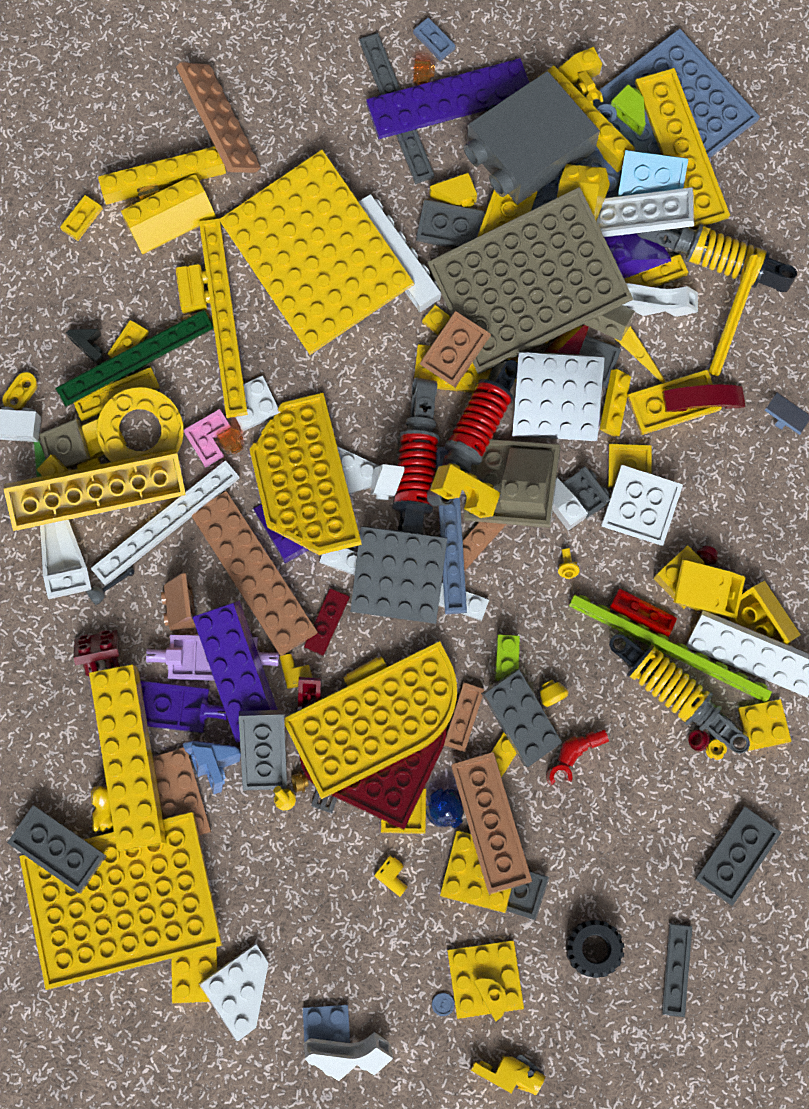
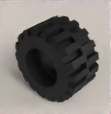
(613, 941)

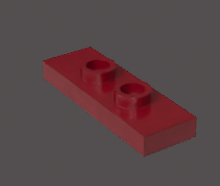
(327, 622)

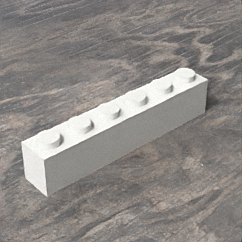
(425, 291)

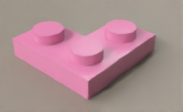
(202, 436)

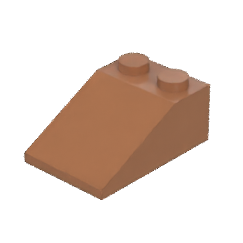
(179, 603)

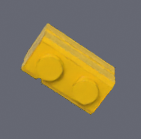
(191, 288)

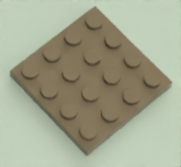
(492, 471)

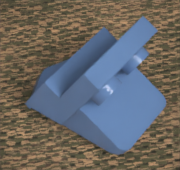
(211, 759)

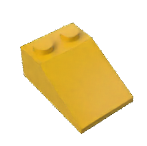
(591, 180)

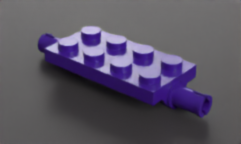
(178, 707)

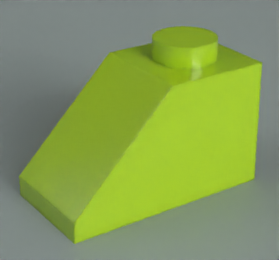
(630, 108)

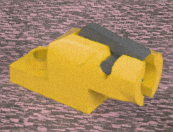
(512, 1072)

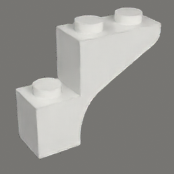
(656, 300)
(339, 1058)

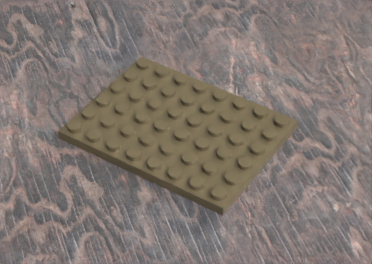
(532, 278)

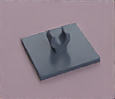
(787, 414)

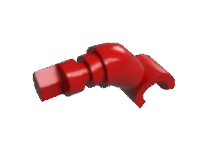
(571, 750)

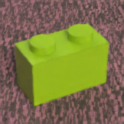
(506, 655)

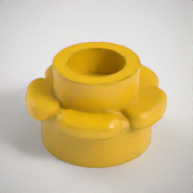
(719, 754)

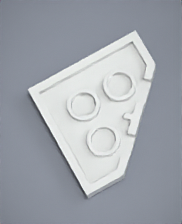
(357, 471)
(238, 991)

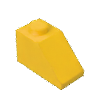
(583, 61)
(455, 191)

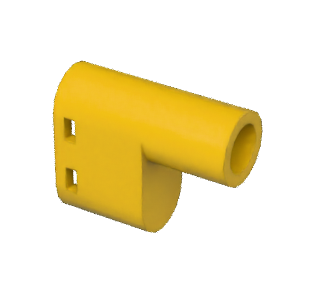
(291, 673)
(389, 878)

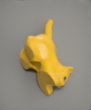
(102, 814)

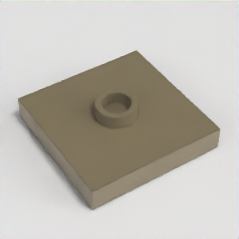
(66, 443)

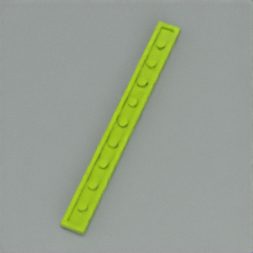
(676, 651)

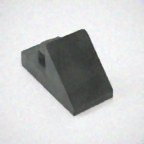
(84, 339)

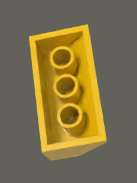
(168, 214)

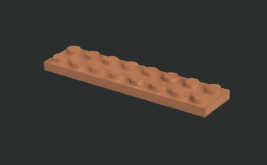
(254, 574)

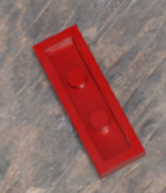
(643, 613)

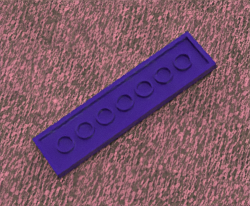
(445, 98)

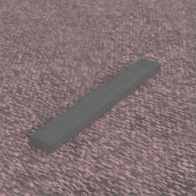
(387, 83)

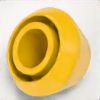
(553, 693)

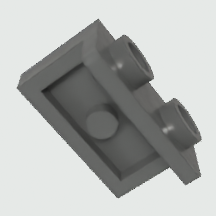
(588, 491)

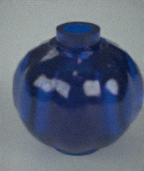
(445, 808)

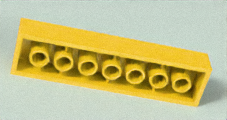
(94, 489)
(127, 758)

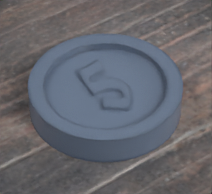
(443, 1004)

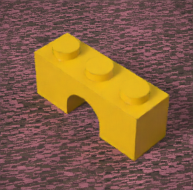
(480, 496)

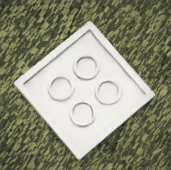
(641, 505)

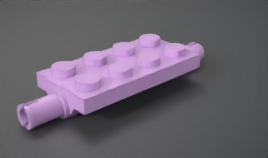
(188, 660)

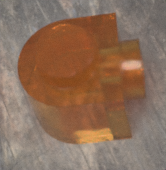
(423, 71)
(230, 440)

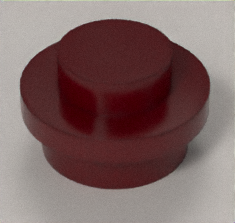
(708, 554)
(698, 740)

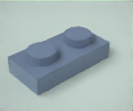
(434, 39)

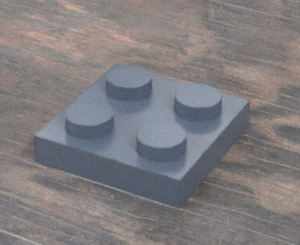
(326, 1023)

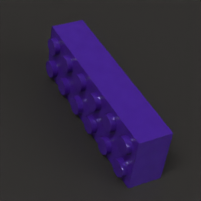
(234, 662)

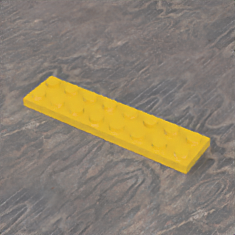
(679, 137)

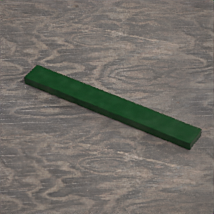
(134, 358)

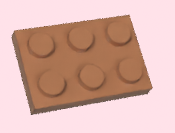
(455, 349)

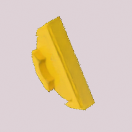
(493, 996)

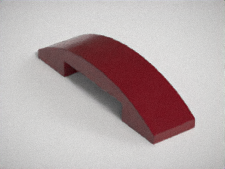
(704, 397)

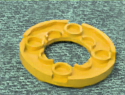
(133, 399)

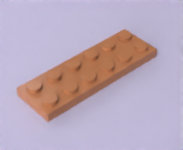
(218, 117)
(491, 823)

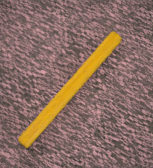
(734, 314)

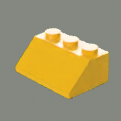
(764, 614)

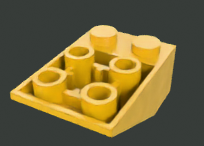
(709, 589)

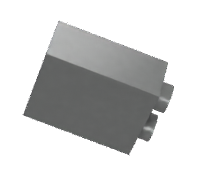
(530, 138)

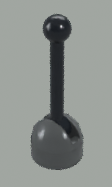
(97, 594)

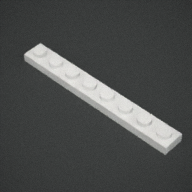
(165, 523)
(346, 561)

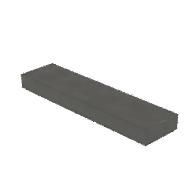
(677, 970)

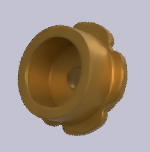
(299, 782)

